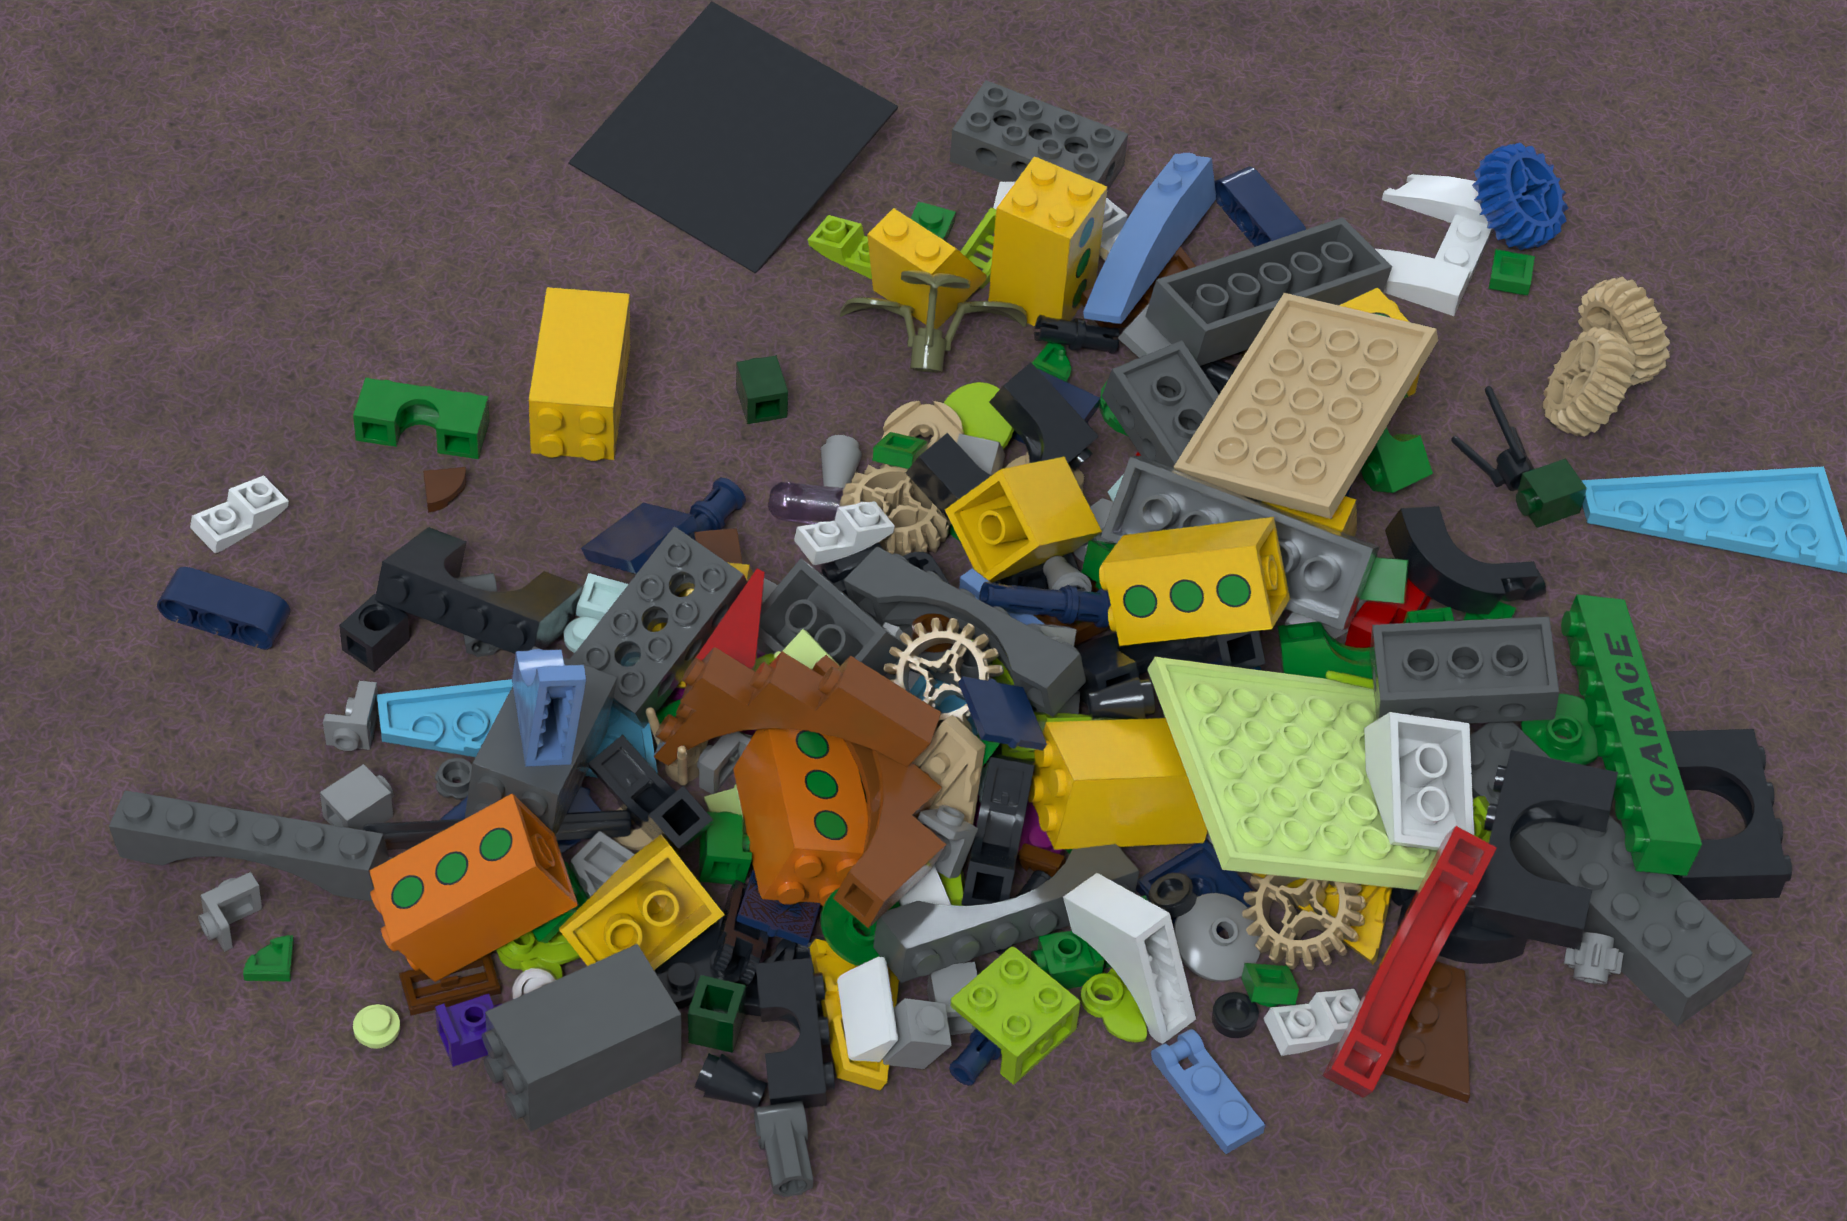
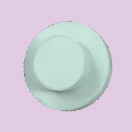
(578, 631)

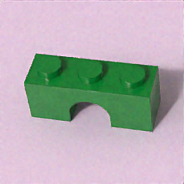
(391, 407)
(1396, 462)

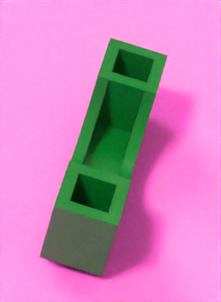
(1312, 652)

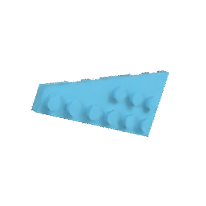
(1754, 512)
(462, 715)

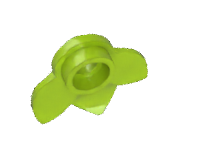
(529, 953)
(1120, 1013)

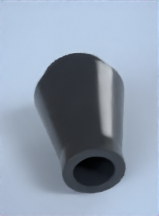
(1123, 700)
(729, 1082)

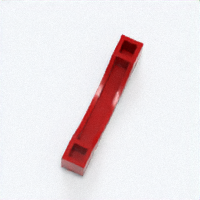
(1407, 962)

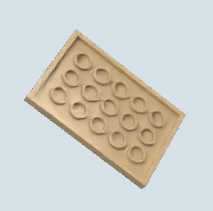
(1307, 404)

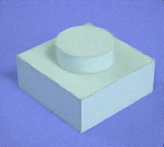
(598, 596)

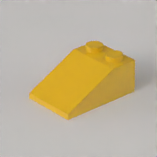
(644, 903)

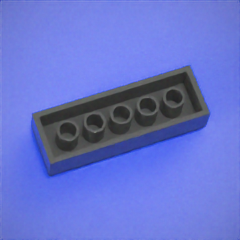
(1228, 300)
(1320, 564)

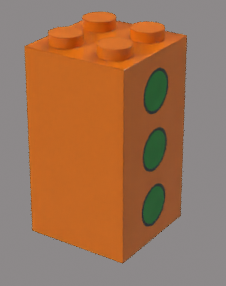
(801, 812)
(472, 888)

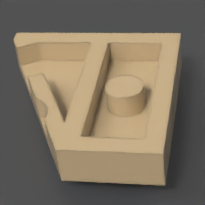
(956, 765)

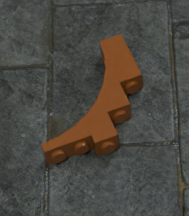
(786, 694)
(896, 844)

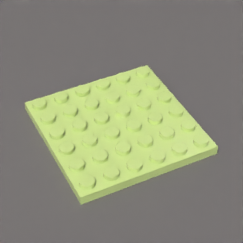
(1283, 773)

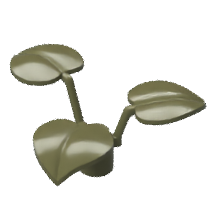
(928, 345)

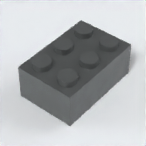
(833, 619)

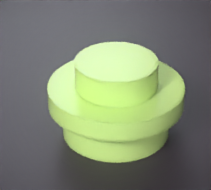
(376, 1026)

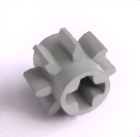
(1594, 959)

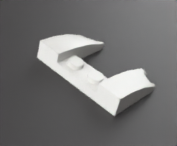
(1442, 280)

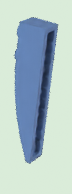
(1152, 236)

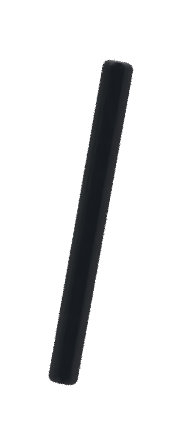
(574, 826)

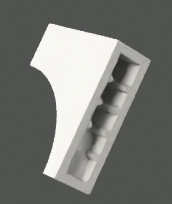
(1139, 947)

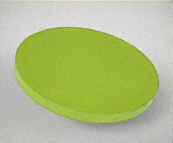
(978, 415)

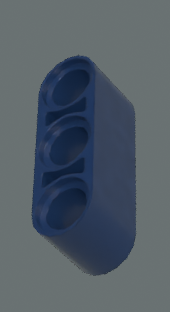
(1255, 207)
(224, 606)

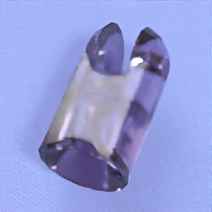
(804, 502)

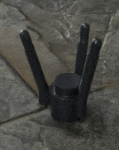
(1511, 461)

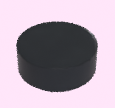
(1173, 894)
(1235, 1015)

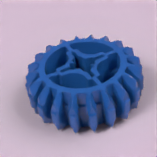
(1520, 196)

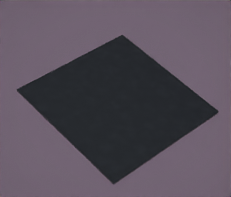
(733, 136)

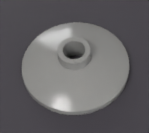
(1204, 949)

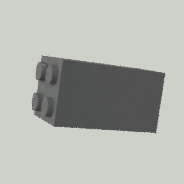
(542, 789)
(582, 1038)

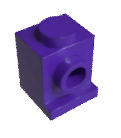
(462, 1028)

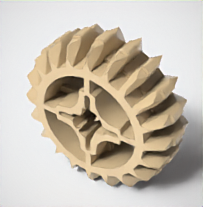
(1628, 311)
(1589, 381)
(916, 519)
(952, 659)
(1296, 925)

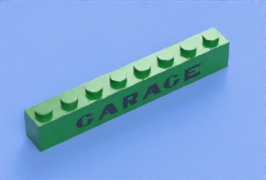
(1631, 736)

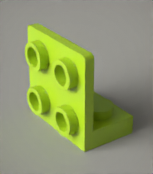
(1018, 1011)

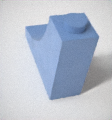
(547, 705)

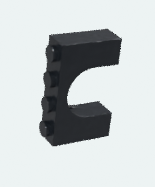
(1039, 417)
(423, 583)
(1109, 664)
(1733, 768)
(1531, 793)

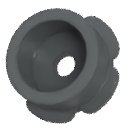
(450, 770)

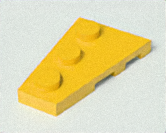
(832, 966)

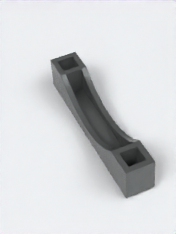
(900, 592)
(173, 829)
(935, 936)

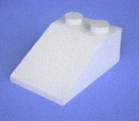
(1420, 777)

